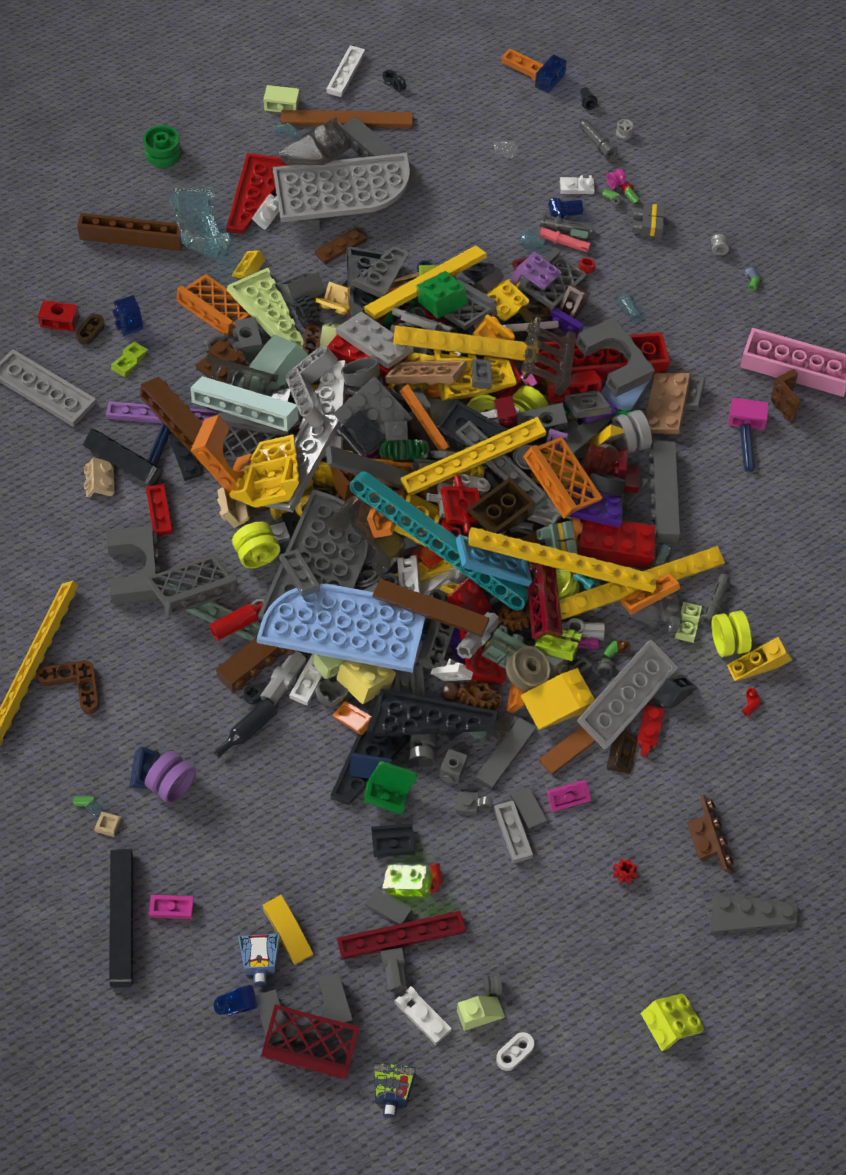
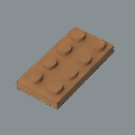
(426, 372)
(667, 402)

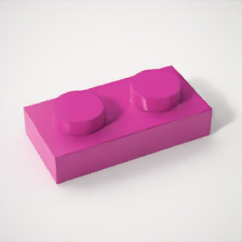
(568, 795)
(171, 907)

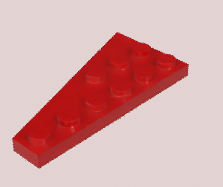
(253, 188)

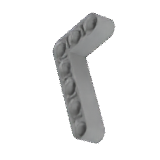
(300, 380)

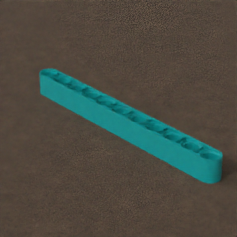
(430, 537)

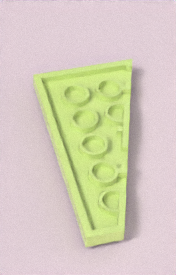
(265, 303)

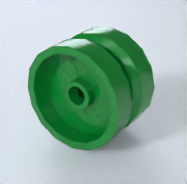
(162, 146)

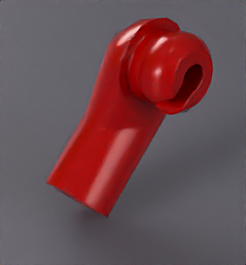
(753, 701)

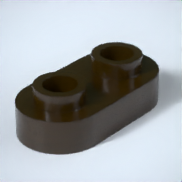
(89, 330)

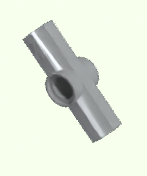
(587, 629)
(472, 642)
(283, 677)

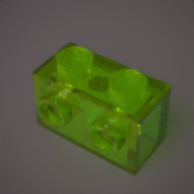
(408, 881)

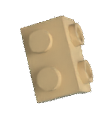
(99, 477)
(232, 511)

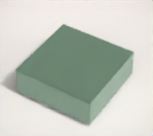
(582, 235)

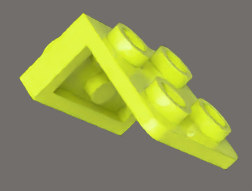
(671, 1020)

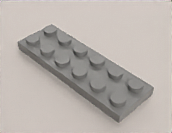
(45, 388)
(310, 450)
(627, 694)

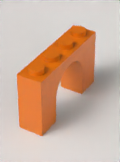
(209, 451)

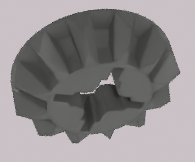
(366, 579)

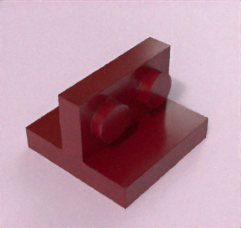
(629, 473)

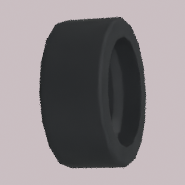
(607, 483)

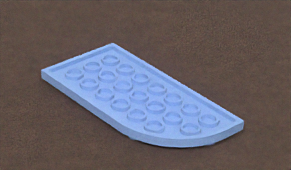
(344, 626)

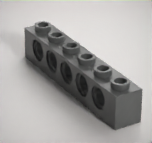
(552, 413)

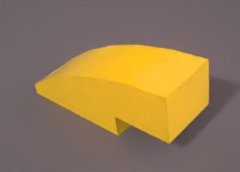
(288, 929)

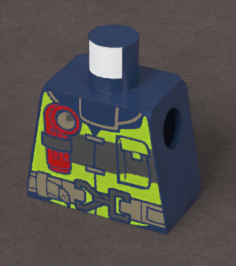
(392, 1086)

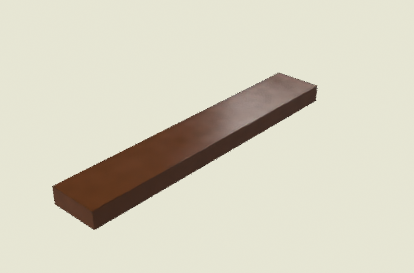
(431, 607)

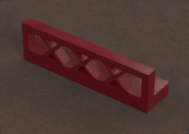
(548, 599)

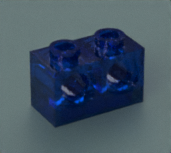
(550, 73)

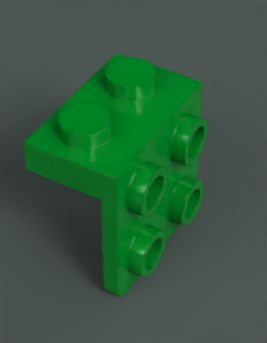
(389, 787)

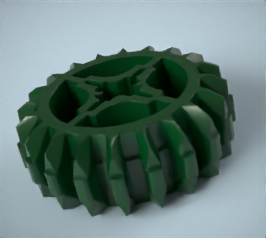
(404, 450)

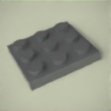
(376, 404)

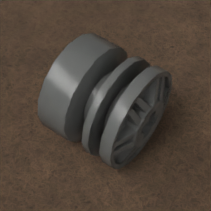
(360, 372)

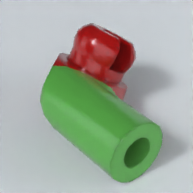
(628, 191)

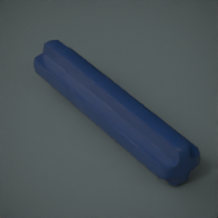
(159, 444)
(747, 448)

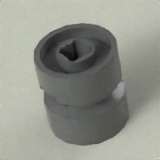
(518, 459)
(422, 750)

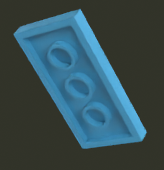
(493, 563)

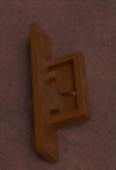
(708, 837)

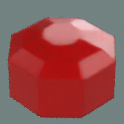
(587, 265)

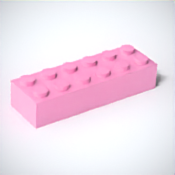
(777, 355)

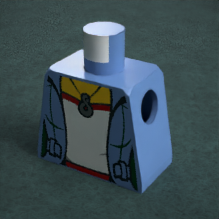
(259, 955)

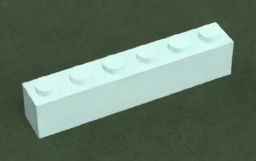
(244, 403)

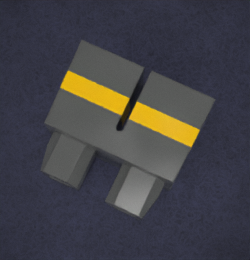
(652, 220)

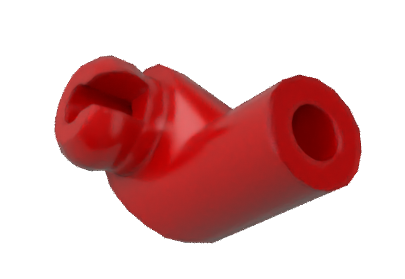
(437, 877)

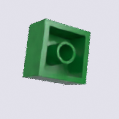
(441, 294)

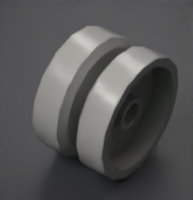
(636, 431)

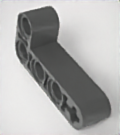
(431, 654)

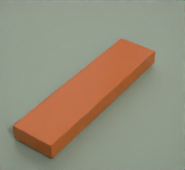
(424, 418)

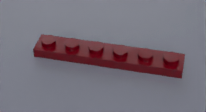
(401, 935)

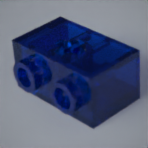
(127, 315)

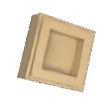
(107, 824)

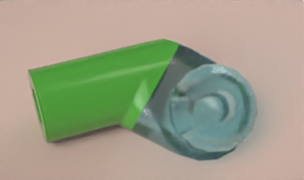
(89, 803)

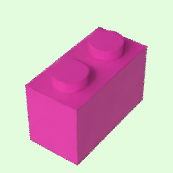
(748, 412)

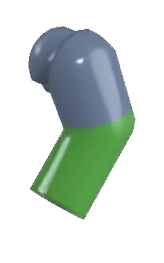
(755, 278)

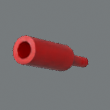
(235, 621)

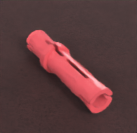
(557, 237)

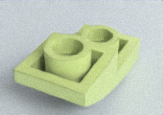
(690, 619)

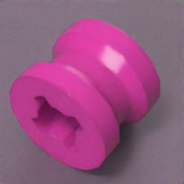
(616, 178)

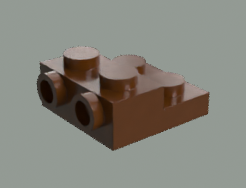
(225, 352)

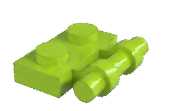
(560, 647)

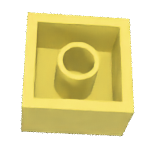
(364, 680)

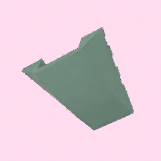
(276, 358)

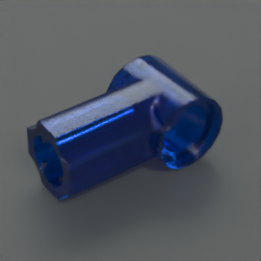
(565, 208)

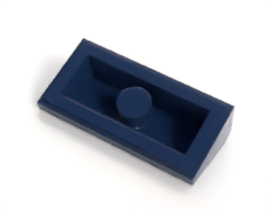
(142, 762)
(364, 765)

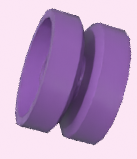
(170, 777)

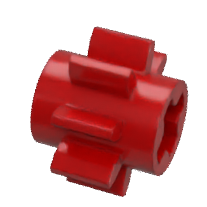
(627, 866)

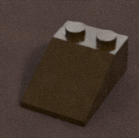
(502, 507)

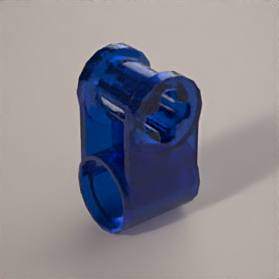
(238, 1001)

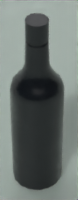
(248, 726)

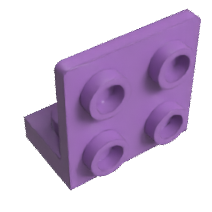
(537, 271)

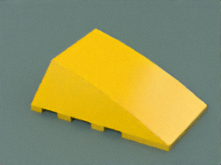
(462, 388)
(270, 475)

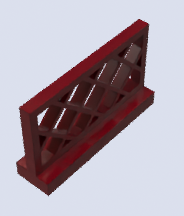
(306, 1061)

